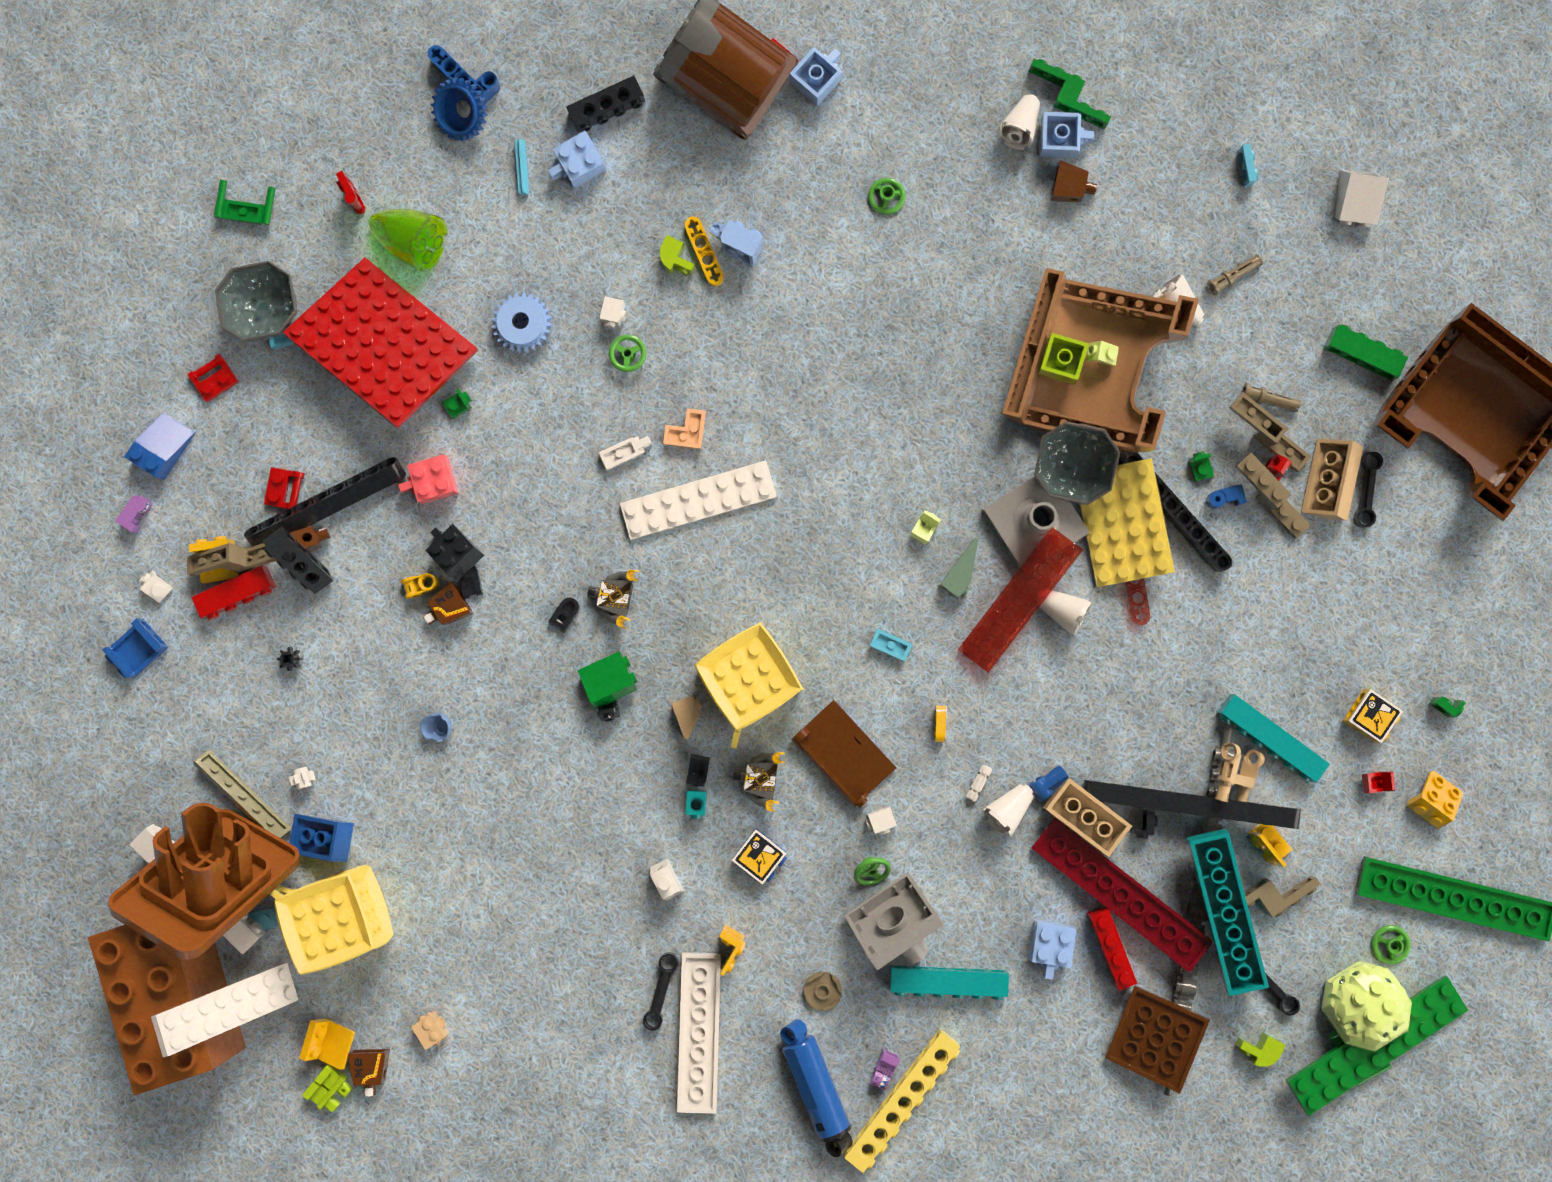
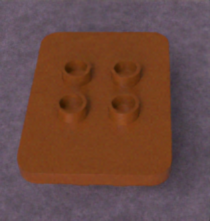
(202, 880)

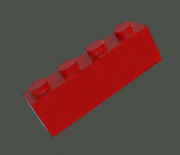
(234, 592)
(1112, 948)

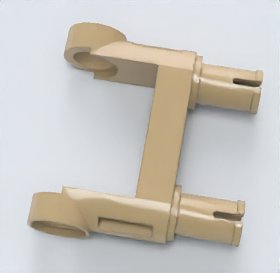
(1228, 773)

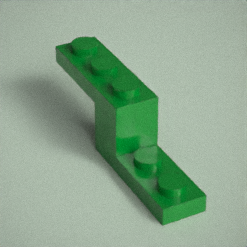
(1070, 91)

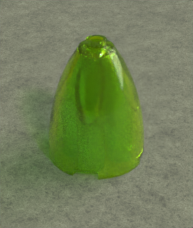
(408, 233)

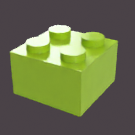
(1063, 358)

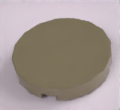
(818, 985)

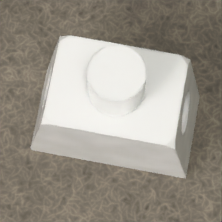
(665, 880)

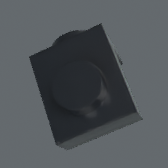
(609, 711)
(698, 770)
(1149, 822)

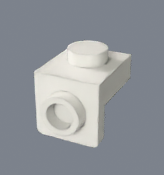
(154, 586)

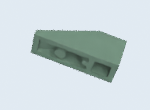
(960, 575)

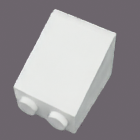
(1360, 197)

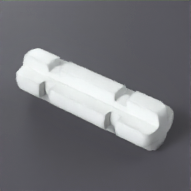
(979, 783)

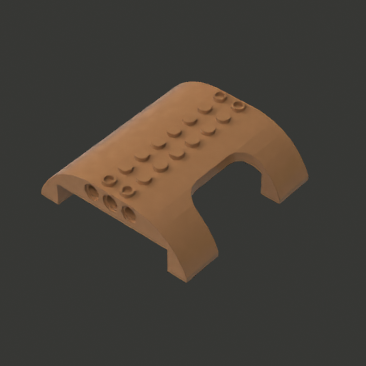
(1103, 392)

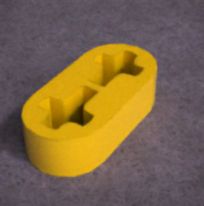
(940, 723)

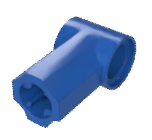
(1048, 783)

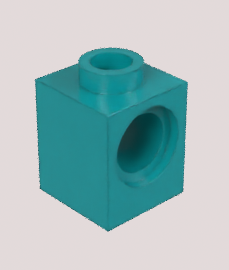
(702, 797)

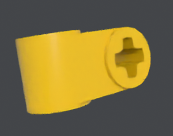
(416, 585)

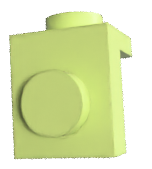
(1102, 352)
(925, 527)

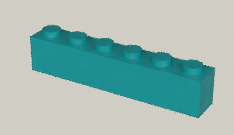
(1273, 738)
(949, 981)

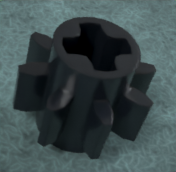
(284, 659)

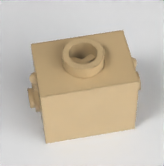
(430, 1029)

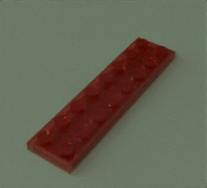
(1020, 599)

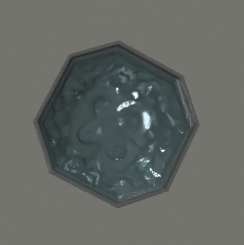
(256, 301)
(1077, 463)

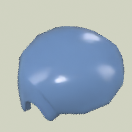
(436, 727)

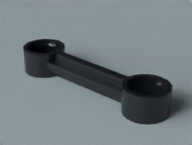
(1368, 489)
(660, 991)
(1279, 995)

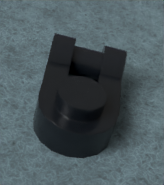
(471, 576)
(567, 607)

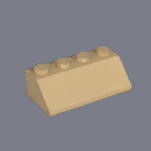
(1332, 479)
(1087, 817)

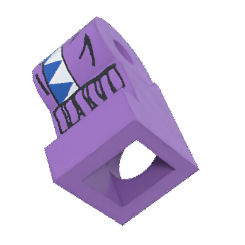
(133, 513)
(884, 1069)

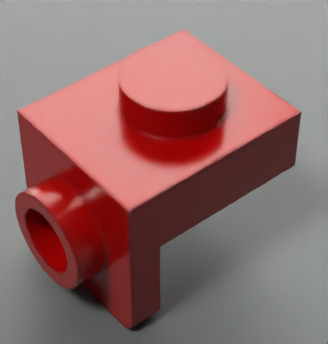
(1378, 781)

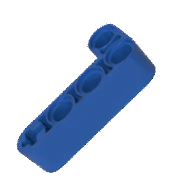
(448, 62)

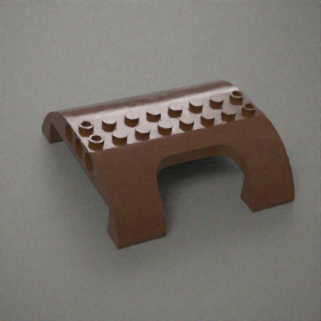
(1482, 401)

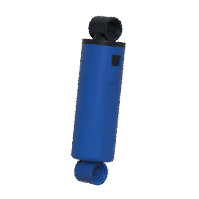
(816, 1088)

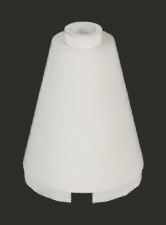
(1020, 124)
(1176, 287)
(1066, 610)
(1008, 810)

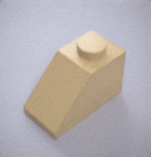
(687, 714)

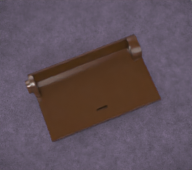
(847, 764)

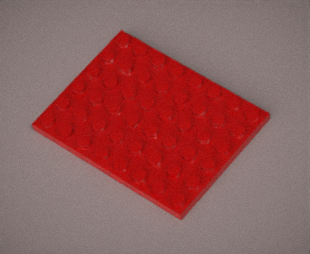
(380, 342)

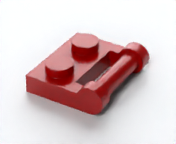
(351, 194)
(216, 383)
(278, 487)

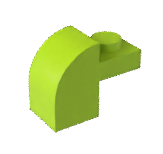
(670, 256)
(1264, 1053)

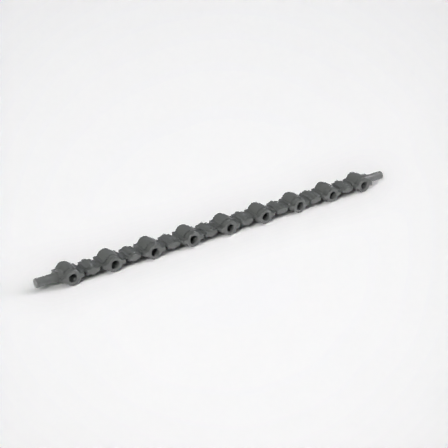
(1185, 985)

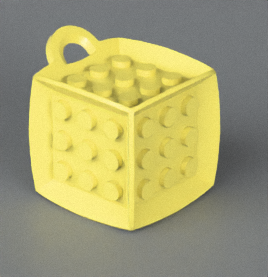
(748, 677)
(332, 919)

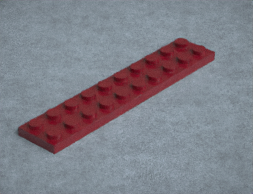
(1122, 894)

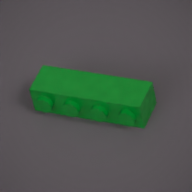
(1366, 352)

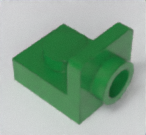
(457, 404)
(1201, 466)
(1444, 706)

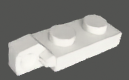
(623, 452)

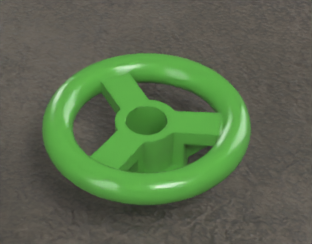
(886, 189)
(627, 360)
(869, 867)
(1398, 947)

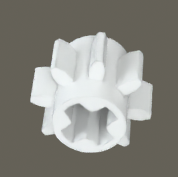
(302, 778)

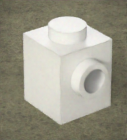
(612, 312)
(881, 821)

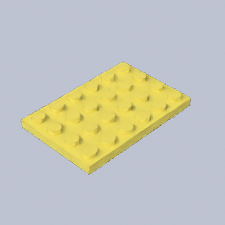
(1128, 528)

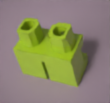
(325, 1086)

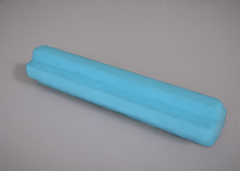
(521, 167)

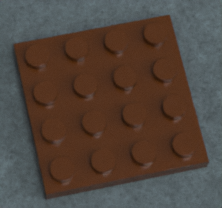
(1157, 1039)

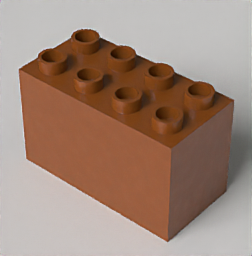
(147, 980)

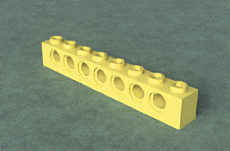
(865, 1160)

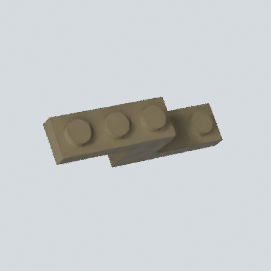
(1269, 431)
(1273, 495)
(228, 557)
(1273, 901)

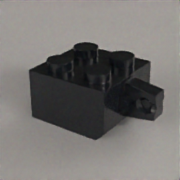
(453, 552)

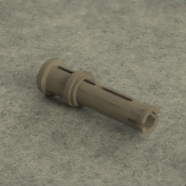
(1227, 278)
(1261, 396)

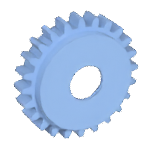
(532, 333)

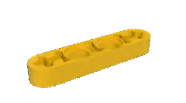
(705, 251)

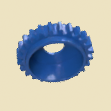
(446, 109)

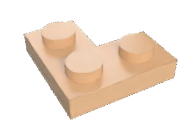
(690, 435)

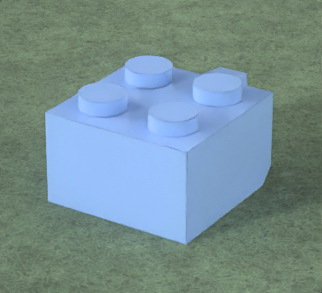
(816, 75)
(1062, 135)
(577, 160)
(738, 241)
(1052, 946)

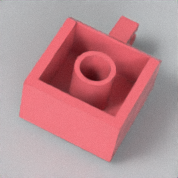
(430, 479)

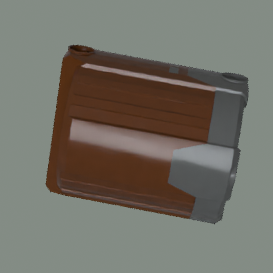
(725, 66)

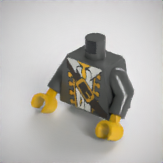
(614, 596)
(760, 779)

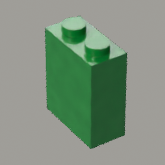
(608, 679)

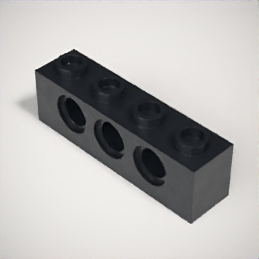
(611, 95)
(297, 560)

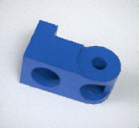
(1220, 497)

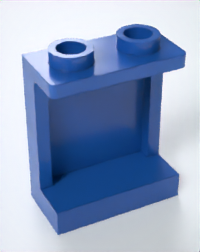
(135, 649)

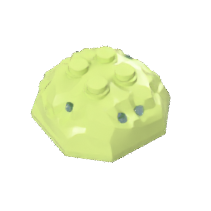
(1366, 1005)

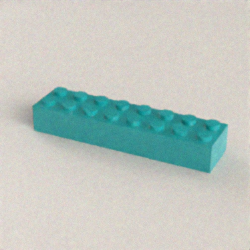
(1227, 912)

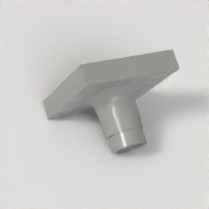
(1014, 522)
(894, 923)

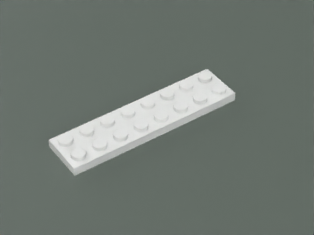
(698, 500)
(223, 1009)
(699, 1033)

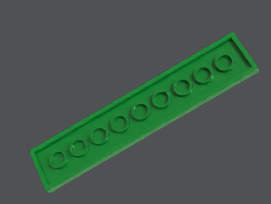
(1455, 898)
(1349, 1065)

